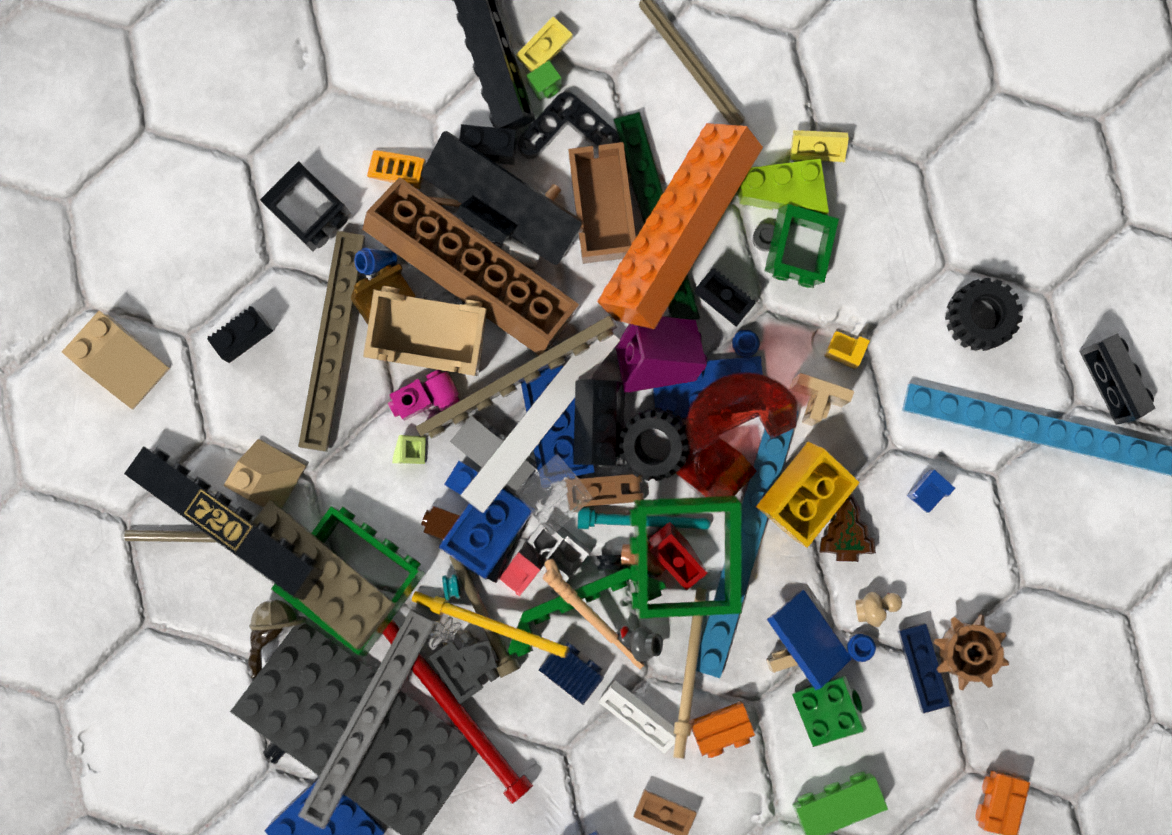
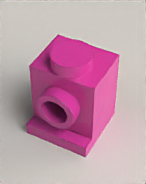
(420, 402)

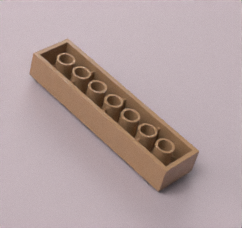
(469, 265)

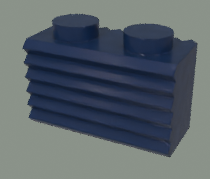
(573, 673)

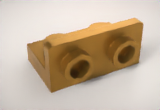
(364, 289)

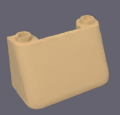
(425, 332)

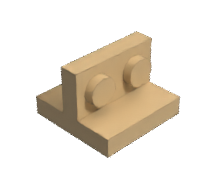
(821, 396)

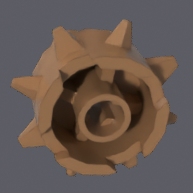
(987, 647)

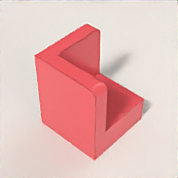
(519, 574)

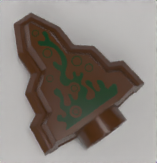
(847, 534)

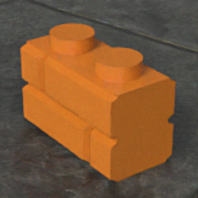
(722, 729)
(1002, 803)

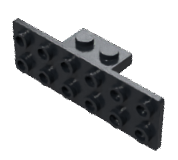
(499, 200)

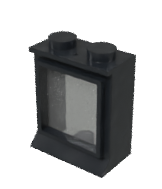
(306, 207)

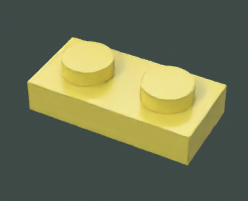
(544, 45)
(819, 145)

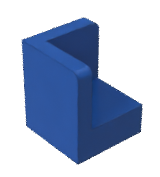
(930, 490)

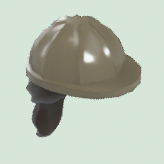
(266, 625)

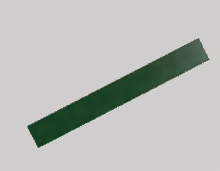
(647, 193)

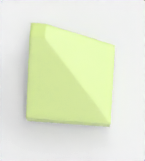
(410, 450)

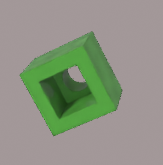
(544, 81)

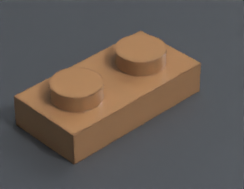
(664, 813)

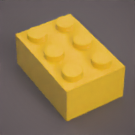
(808, 494)

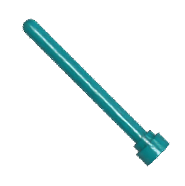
(588, 518)

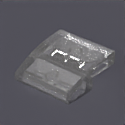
(554, 494)

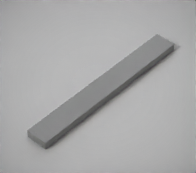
(367, 719)

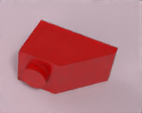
(677, 556)

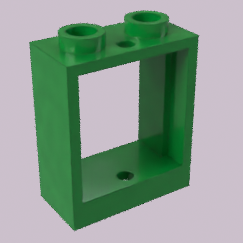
(808, 219)

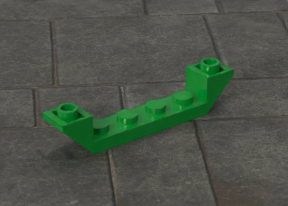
(589, 591)

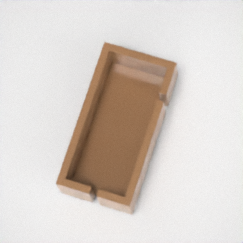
(602, 202)

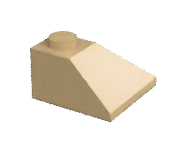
(265, 475)

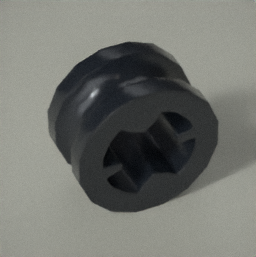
(609, 562)

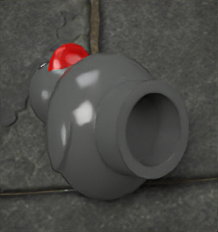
(642, 641)

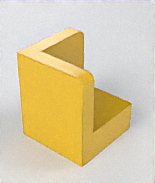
(846, 349)

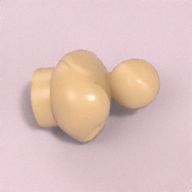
(872, 607)

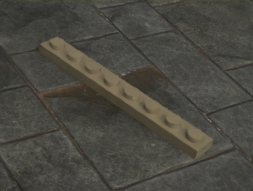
(331, 343)
(528, 372)

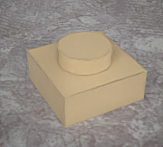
(781, 660)

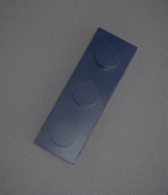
(923, 668)

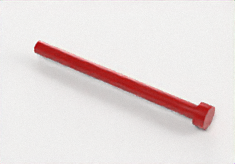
(515, 785)

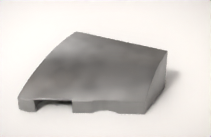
(561, 547)

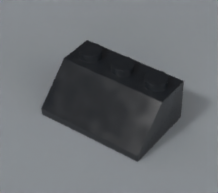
(1118, 379)
(598, 422)

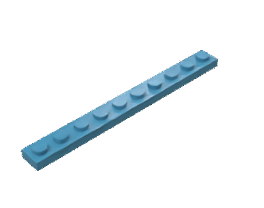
(1038, 429)
(720, 628)

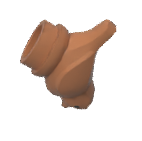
(653, 565)

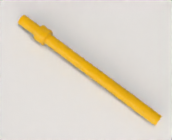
(441, 606)

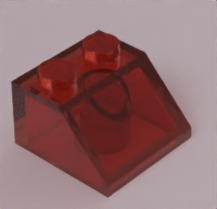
(723, 479)

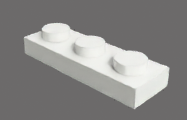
(639, 716)

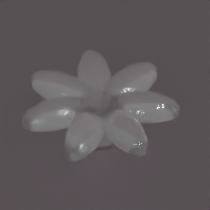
(444, 633)

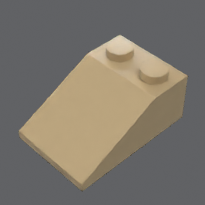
(115, 359)

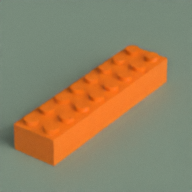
(680, 224)

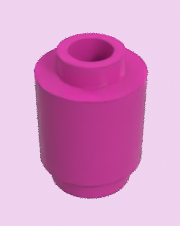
(441, 389)

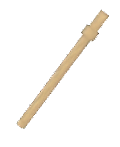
(682, 727)

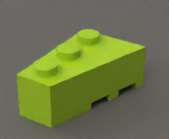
(786, 183)

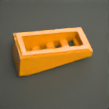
(415, 180)

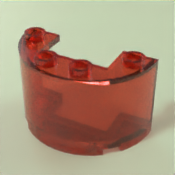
(732, 403)

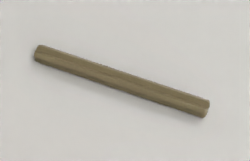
(692, 62)

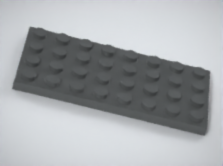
(305, 705)

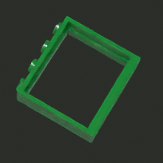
(638, 545)
(388, 548)

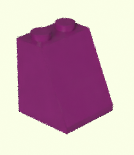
(660, 355)

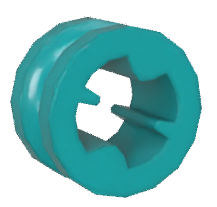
(451, 586)

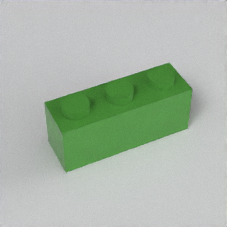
(840, 805)

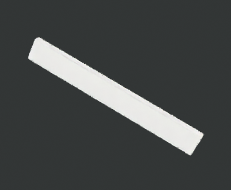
(535, 425)

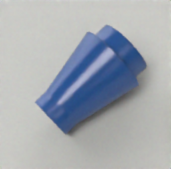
(373, 260)

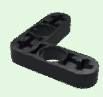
(570, 117)

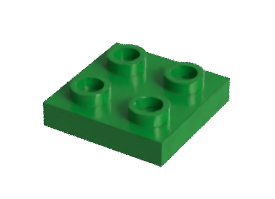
(830, 711)

